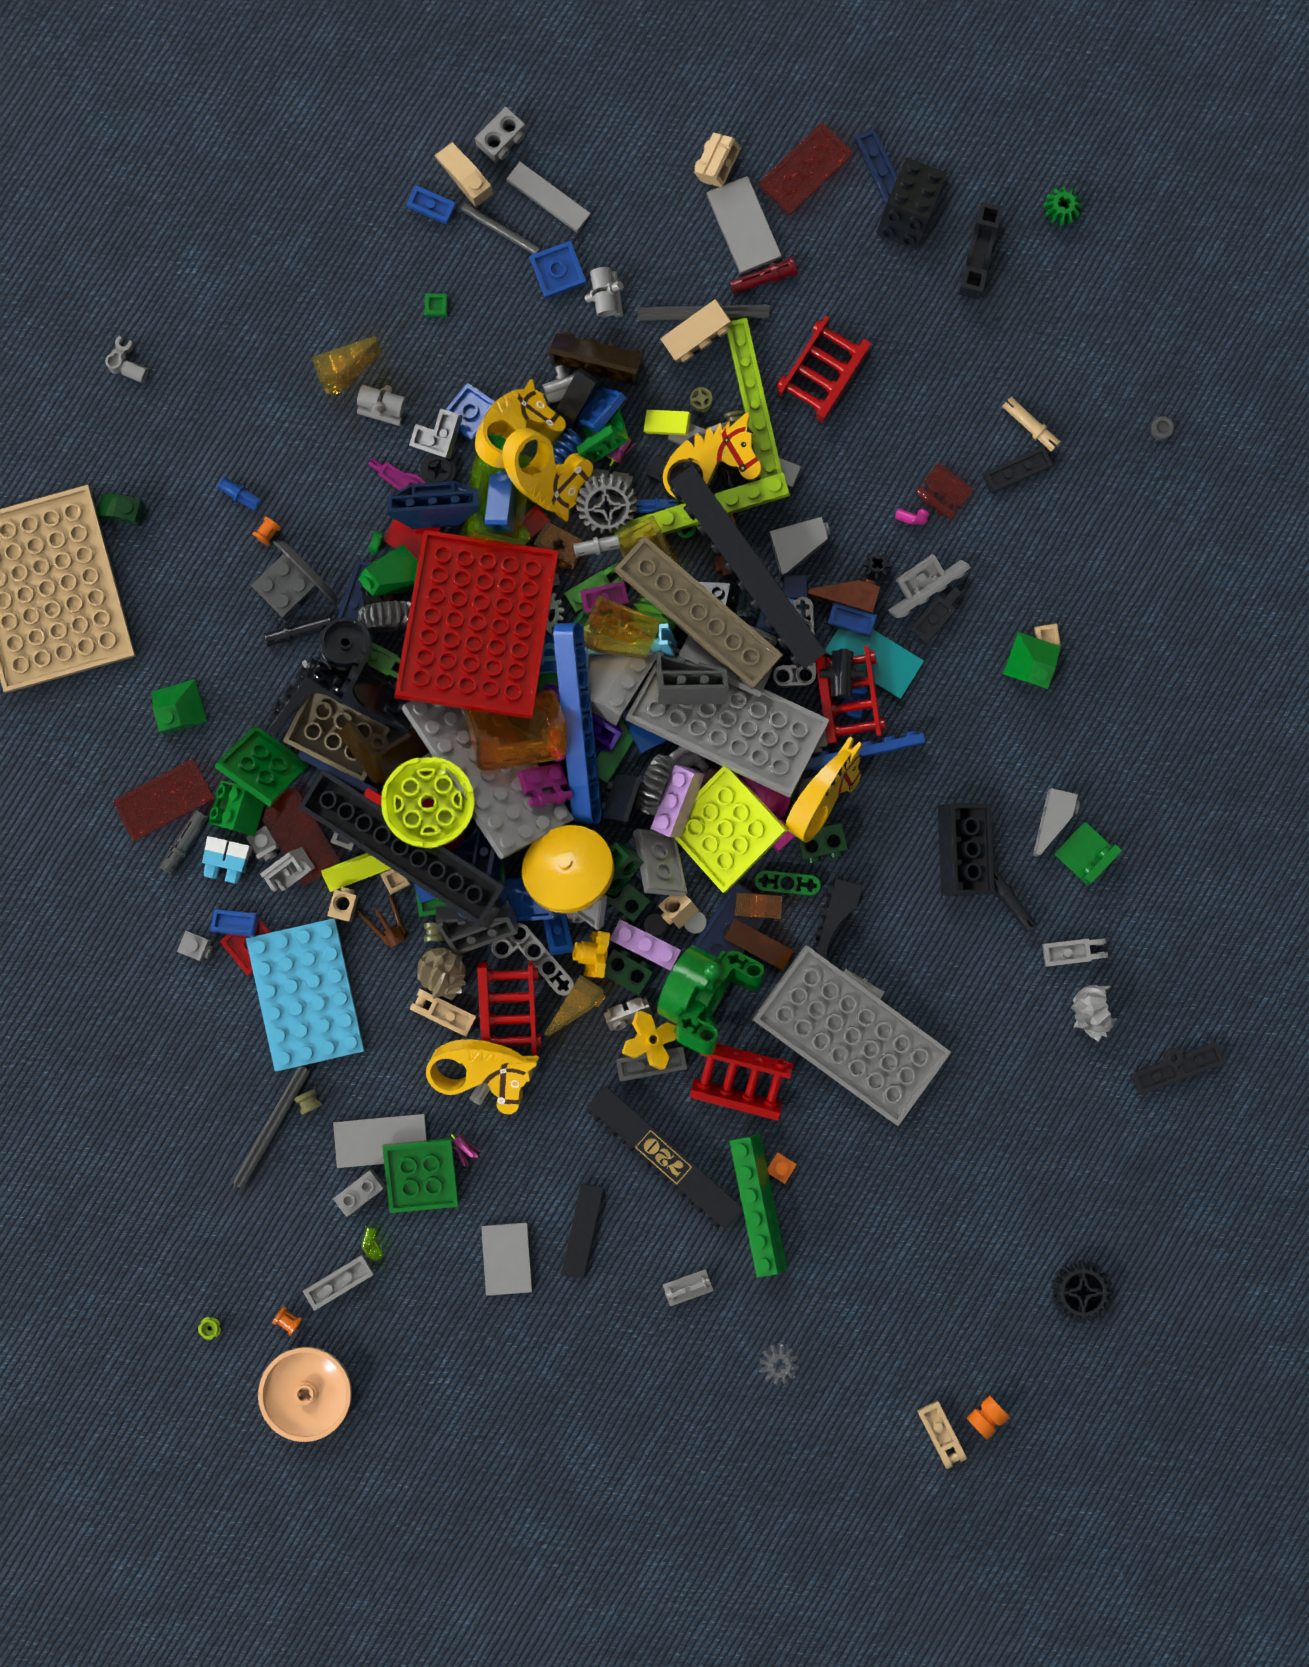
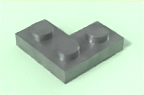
(442, 438)

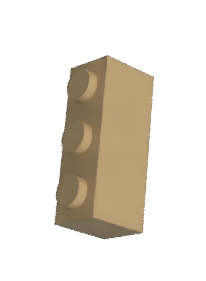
(697, 332)

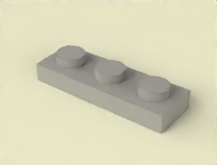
(338, 1282)

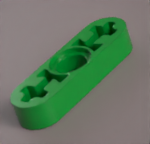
(803, 890)

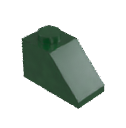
(121, 508)

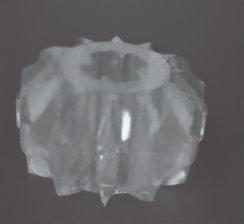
(784, 1370)

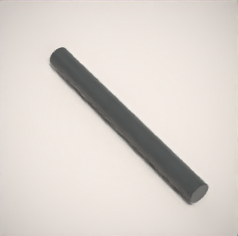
(520, 241)

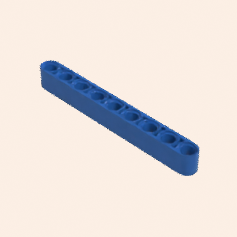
(577, 710)

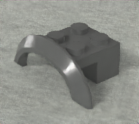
(289, 582)

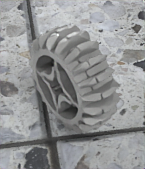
(598, 505)

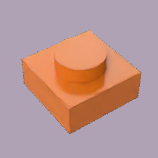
(781, 1167)

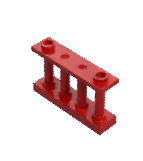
(845, 369)
(832, 709)
(488, 998)
(742, 1100)

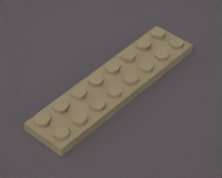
(698, 612)

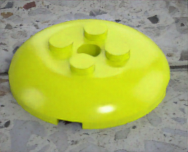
(423, 780)

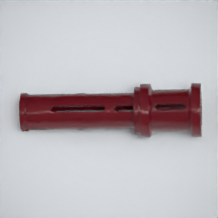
(773, 273)

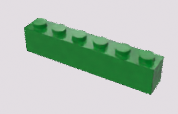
(758, 1205)

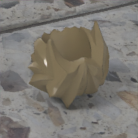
(441, 973)

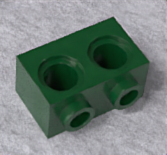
(823, 848)
(625, 865)
(628, 893)
(624, 976)

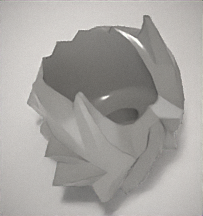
(1093, 1011)

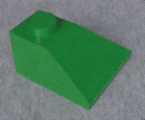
(1032, 660)
(178, 707)

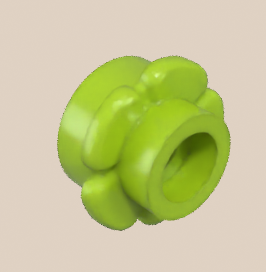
(209, 1334)

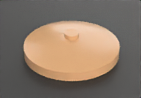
(304, 1394)

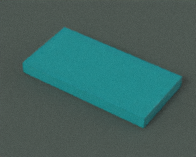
(894, 664)

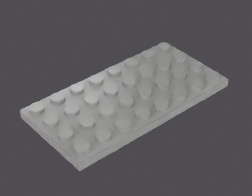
(749, 734)
(498, 797)
(851, 1035)

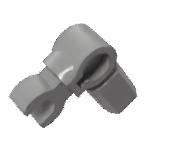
(116, 362)

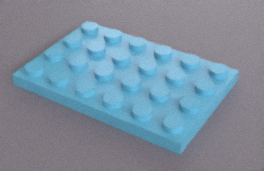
(305, 994)

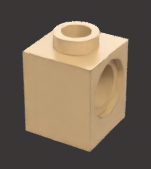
(334, 910)
(682, 915)

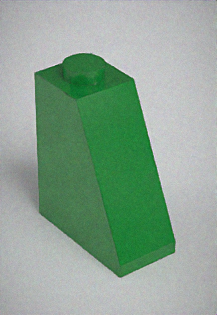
(391, 573)

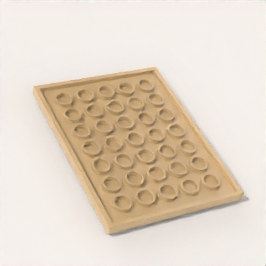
(57, 592)

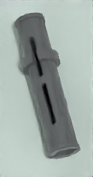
(182, 844)

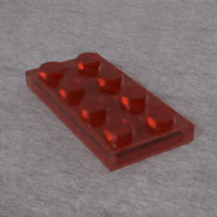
(805, 168)
(163, 800)
(297, 829)

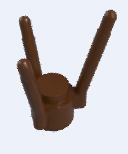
(393, 934)

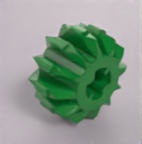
(1060, 213)

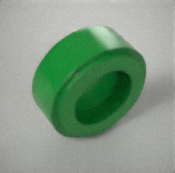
(376, 542)

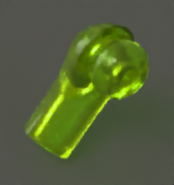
(369, 1246)

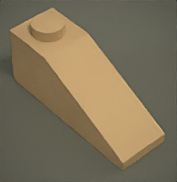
(465, 174)

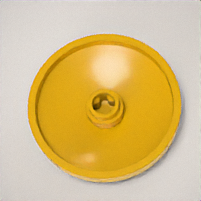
(568, 869)

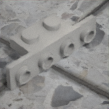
(923, 582)

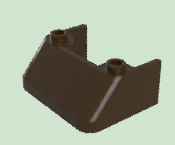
(377, 755)

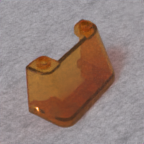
(516, 741)

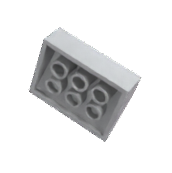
(615, 682)

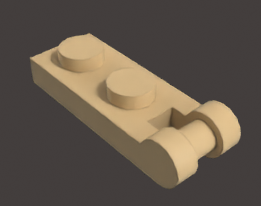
(444, 1013)
(941, 1433)

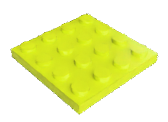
(729, 829)

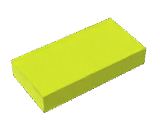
(667, 422)

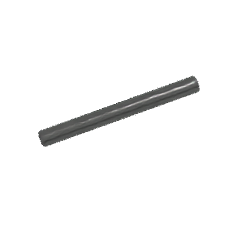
(686, 312)
(271, 1127)

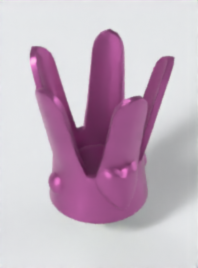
(618, 455)
(461, 1143)

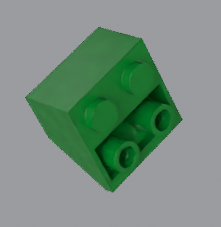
(236, 809)

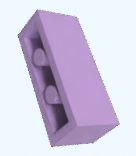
(677, 801)
(645, 945)

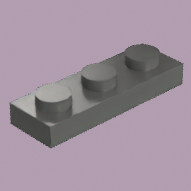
(639, 1067)

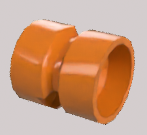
(986, 1418)

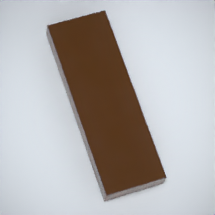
(758, 944)

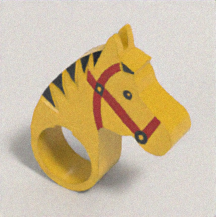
(721, 443)
(820, 795)

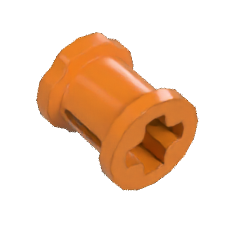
(266, 531)
(287, 1321)

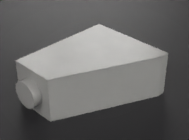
(797, 543)

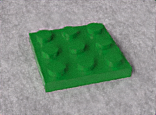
(262, 765)
(420, 1175)

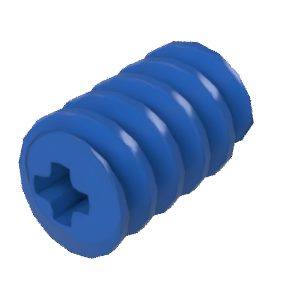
(566, 447)

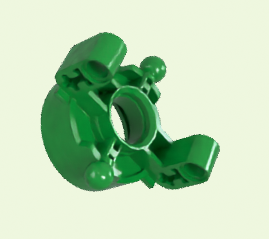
(696, 990)

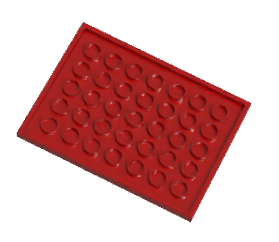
(477, 624)

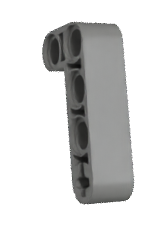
(792, 670)
(544, 957)

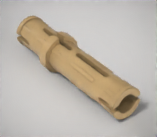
(1031, 424)

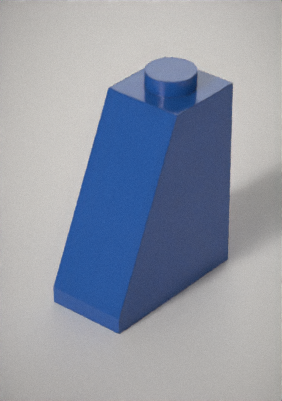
(500, 503)

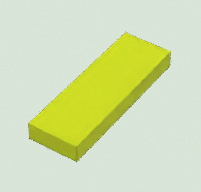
(352, 871)

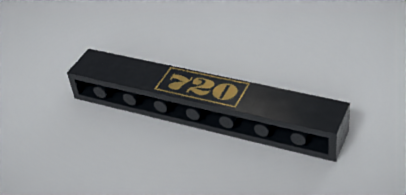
(665, 1157)

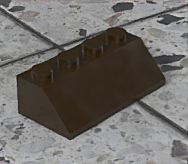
(596, 358)

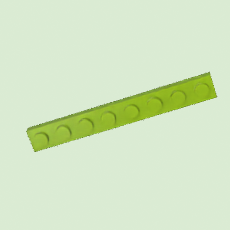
(753, 397)
(732, 500)

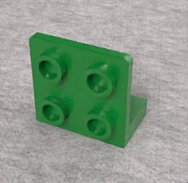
(607, 440)
(1087, 853)

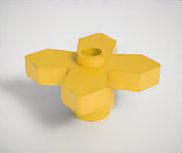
(593, 953)
(650, 1040)

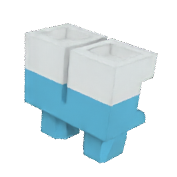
(225, 855)

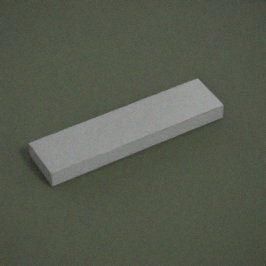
(548, 197)

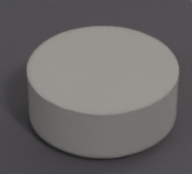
(696, 923)

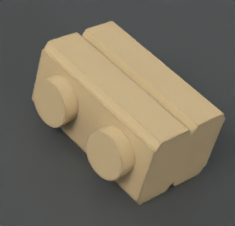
(717, 159)

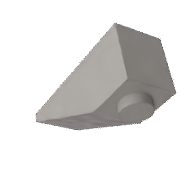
(1056, 814)

